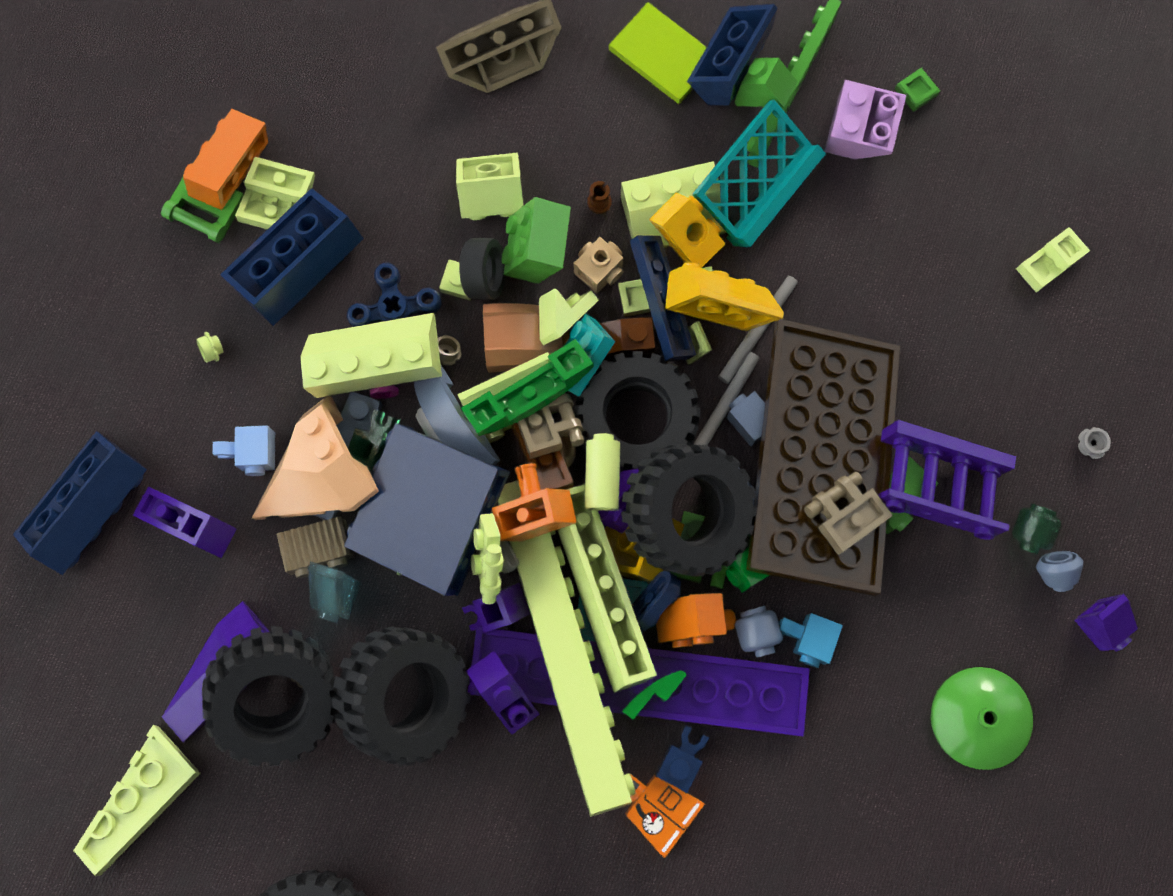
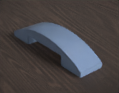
(449, 420)

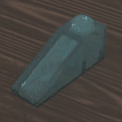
(331, 592)

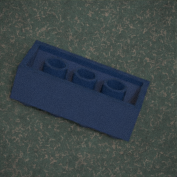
(292, 256)
(79, 504)

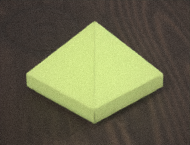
(699, 341)

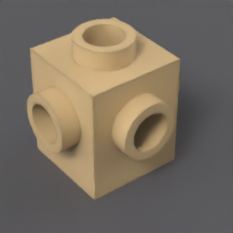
(599, 264)

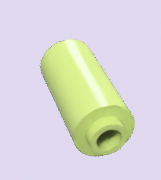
(602, 473)

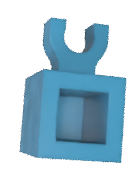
(814, 638)

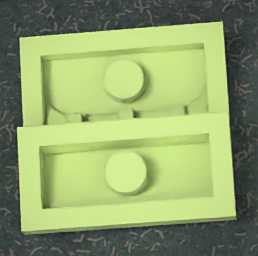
(271, 192)

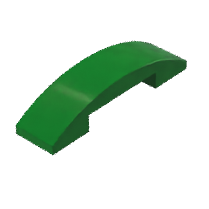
(530, 393)

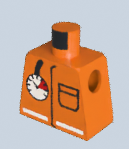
(662, 812)

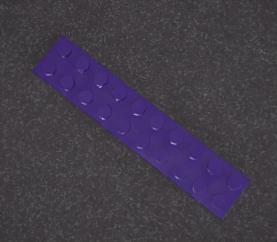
(712, 693)

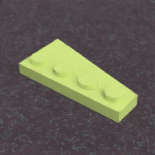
(148, 787)

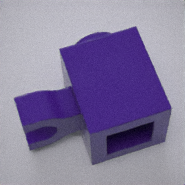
(507, 609)

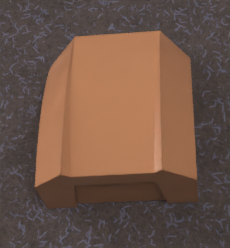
(513, 336)

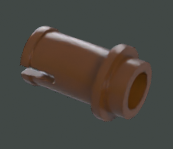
(599, 199)

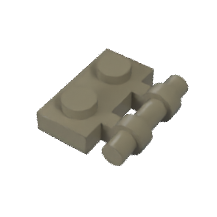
(543, 435)
(854, 521)

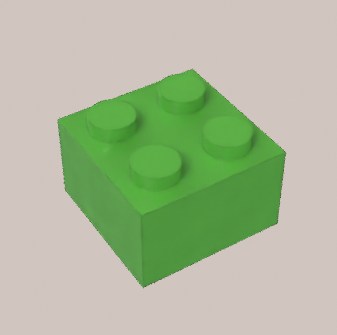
(536, 240)

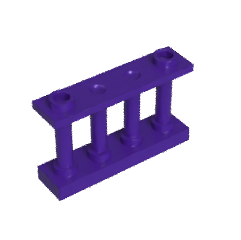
(963, 456)

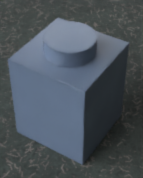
(748, 417)

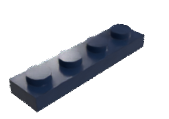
(654, 274)

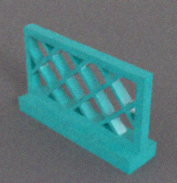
(771, 196)

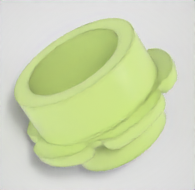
(209, 347)

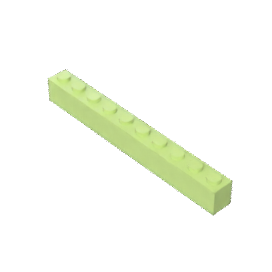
(570, 672)

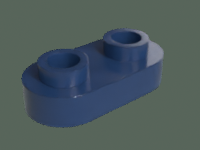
(656, 598)

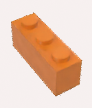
(225, 159)

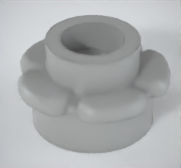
(1100, 437)

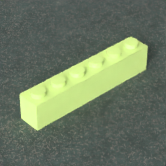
(605, 597)

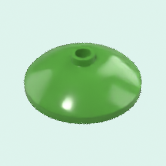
(960, 722)

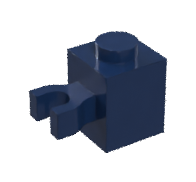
(679, 765)

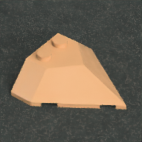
(316, 470)

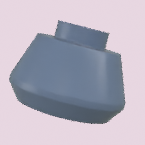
(1060, 570)

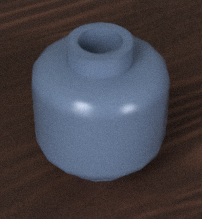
(758, 631)

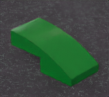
(661, 688)

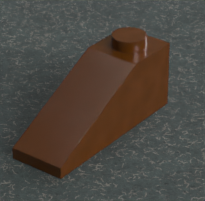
(629, 336)

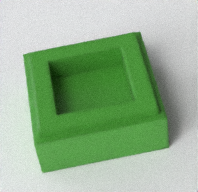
(918, 89)

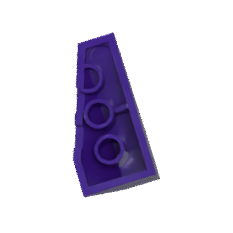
(185, 710)

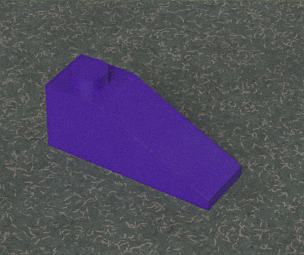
(185, 522)

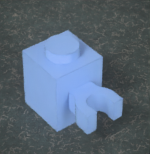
(252, 449)

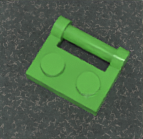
(173, 210)

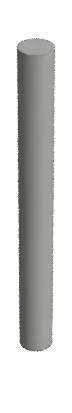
(755, 334)
(729, 396)

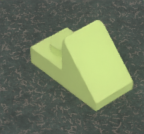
(558, 314)

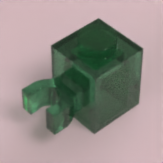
(369, 445)

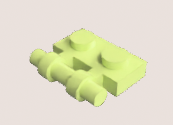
(488, 557)

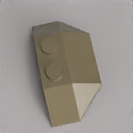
(502, 47)

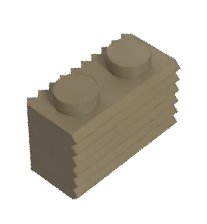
(315, 543)

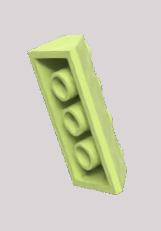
(371, 356)

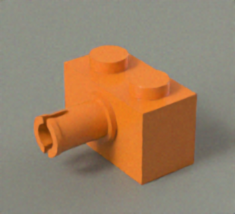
(536, 509)
(696, 619)

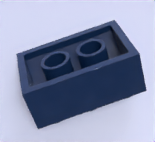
(732, 52)

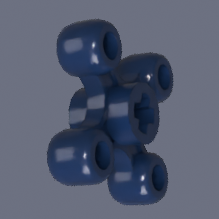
(392, 297)

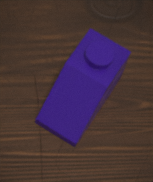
(1109, 623)

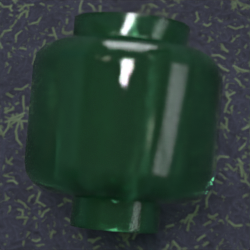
(1036, 528)

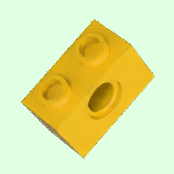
(673, 221)

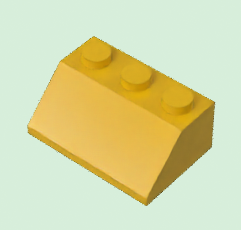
(720, 298)

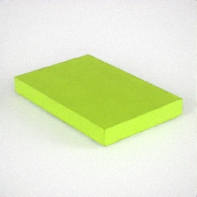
(659, 51)

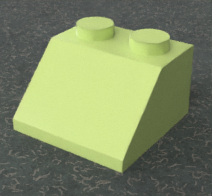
(489, 186)

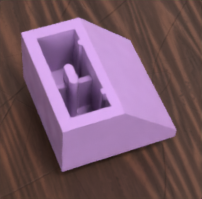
(865, 121)

